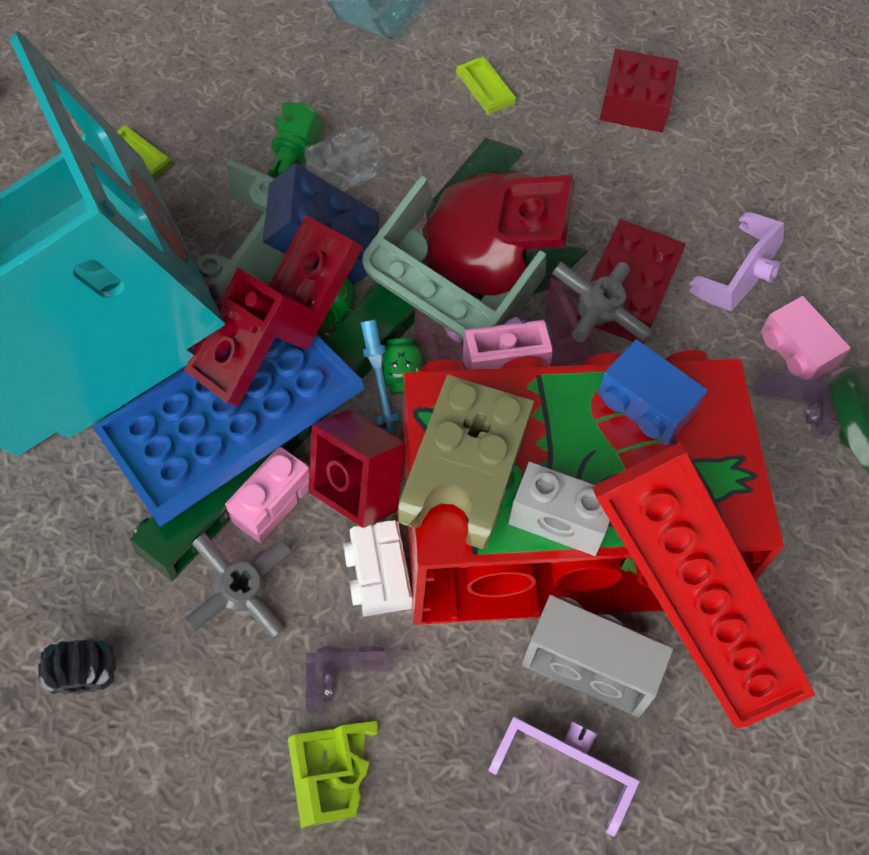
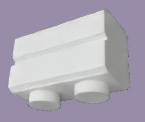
(379, 569)

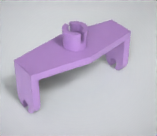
(755, 266)
(578, 750)

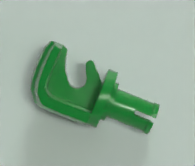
(300, 131)

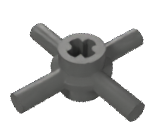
(601, 301)
(238, 601)

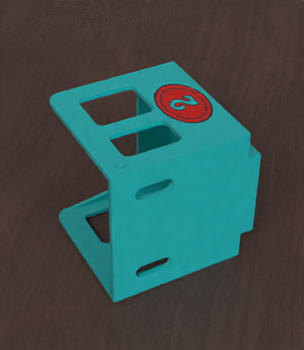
(89, 276)

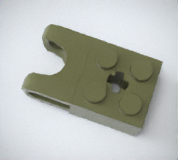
(467, 456)

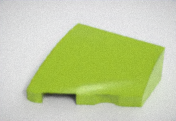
(329, 789)

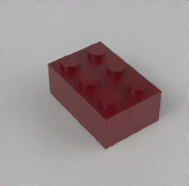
(652, 267)

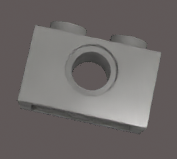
(559, 509)

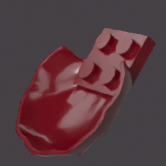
(489, 221)

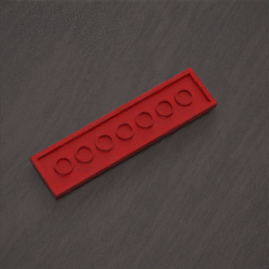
(704, 585)

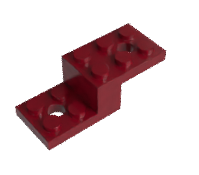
(284, 308)

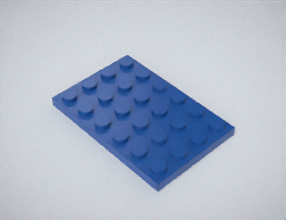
(188, 441)

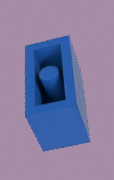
(651, 392)

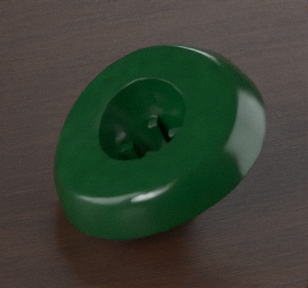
(851, 402)

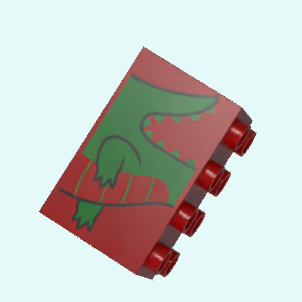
(587, 440)

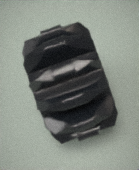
(77, 667)

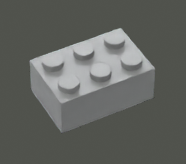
(597, 655)

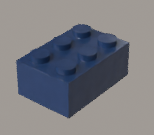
(304, 193)

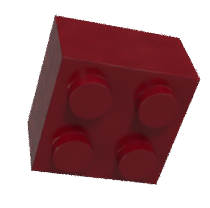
(639, 90)
(355, 467)

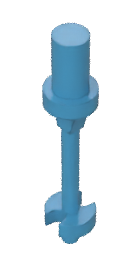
(374, 352)

